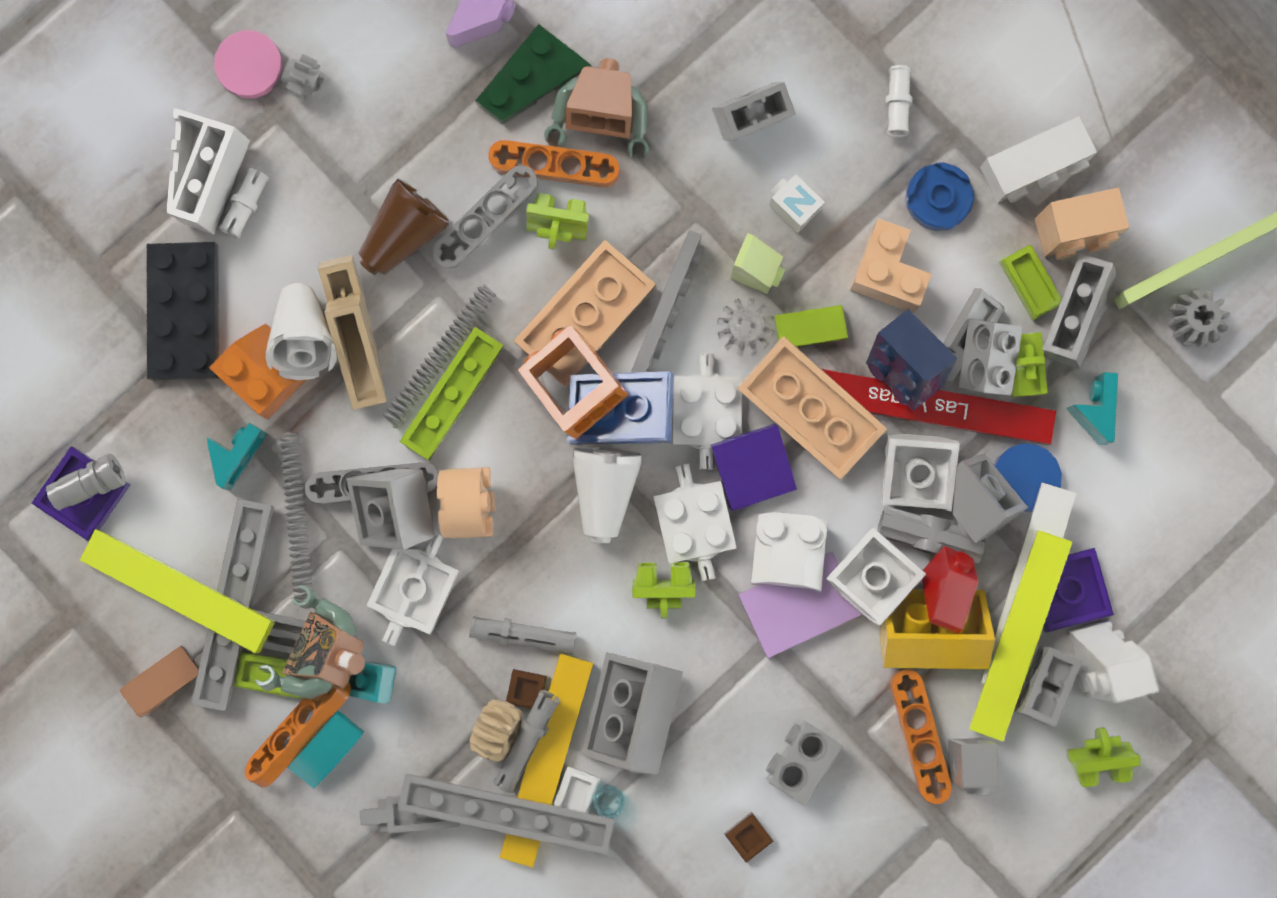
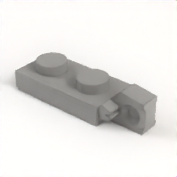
(978, 307)
(398, 821)

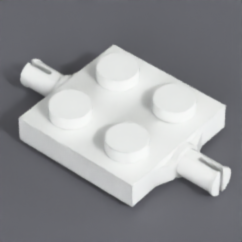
(705, 410)
(695, 522)
(413, 589)

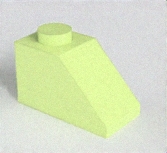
(757, 265)

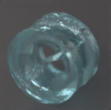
(609, 812)

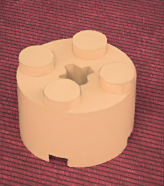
(465, 503)

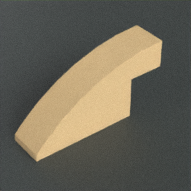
(352, 332)

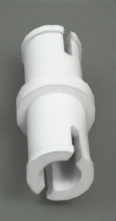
(898, 100)
(244, 203)

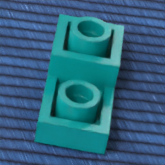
(326, 749)

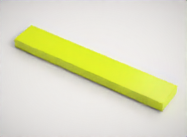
(177, 591)
(1020, 635)

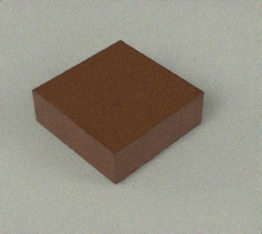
(525, 688)
(748, 837)

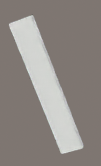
(1048, 515)

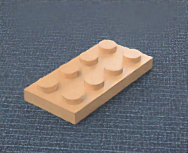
(593, 302)
(812, 407)

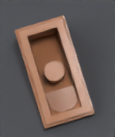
(160, 682)

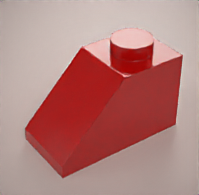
(949, 588)

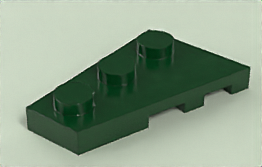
(531, 73)

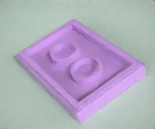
(792, 614)

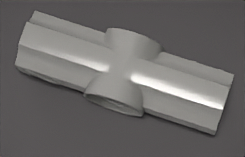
(927, 533)

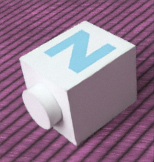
(795, 202)

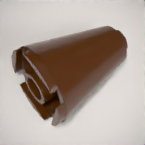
(400, 228)

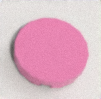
(248, 64)

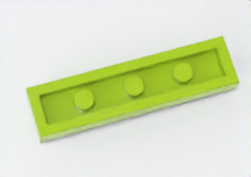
(452, 394)

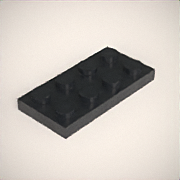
(182, 310)

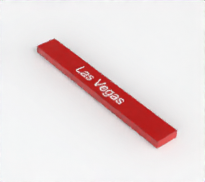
(954, 410)

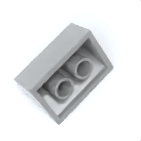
(631, 714)

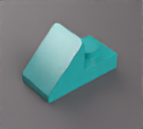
(1100, 418)
(230, 464)
(373, 683)

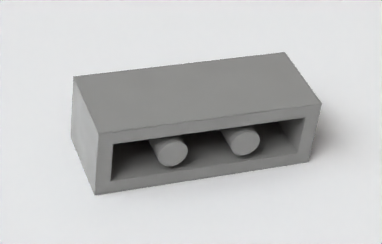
(1080, 311)

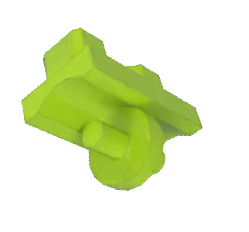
(557, 223)
(1030, 367)
(663, 593)
(1101, 755)

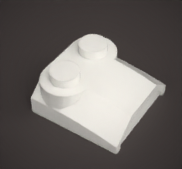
(920, 471)
(789, 550)
(875, 577)

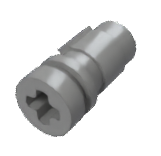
(84, 483)

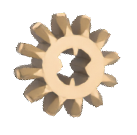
(496, 730)

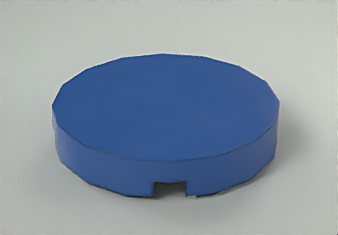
(939, 196)
(1026, 468)

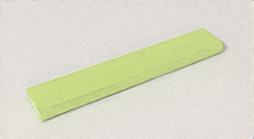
(1196, 261)

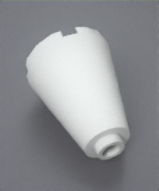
(299, 336)
(604, 488)

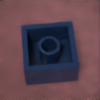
(910, 360)

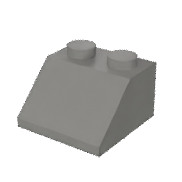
(983, 499)
(391, 508)

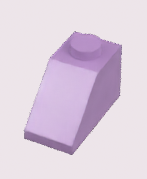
(478, 19)

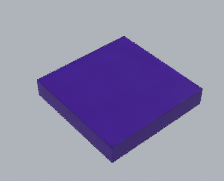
(753, 467)
(84, 516)
(1079, 594)

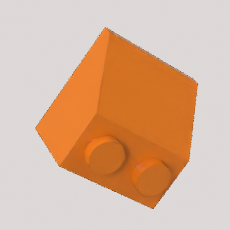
(247, 373)

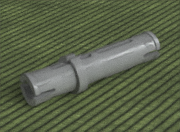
(523, 635)
(533, 728)

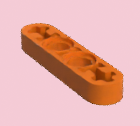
(555, 157)
(924, 734)
(263, 766)

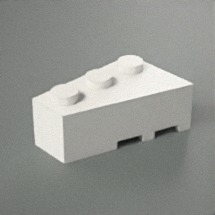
(203, 169)
(1110, 666)

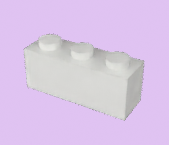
(1038, 161)

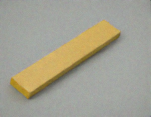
(550, 753)

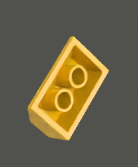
(914, 642)

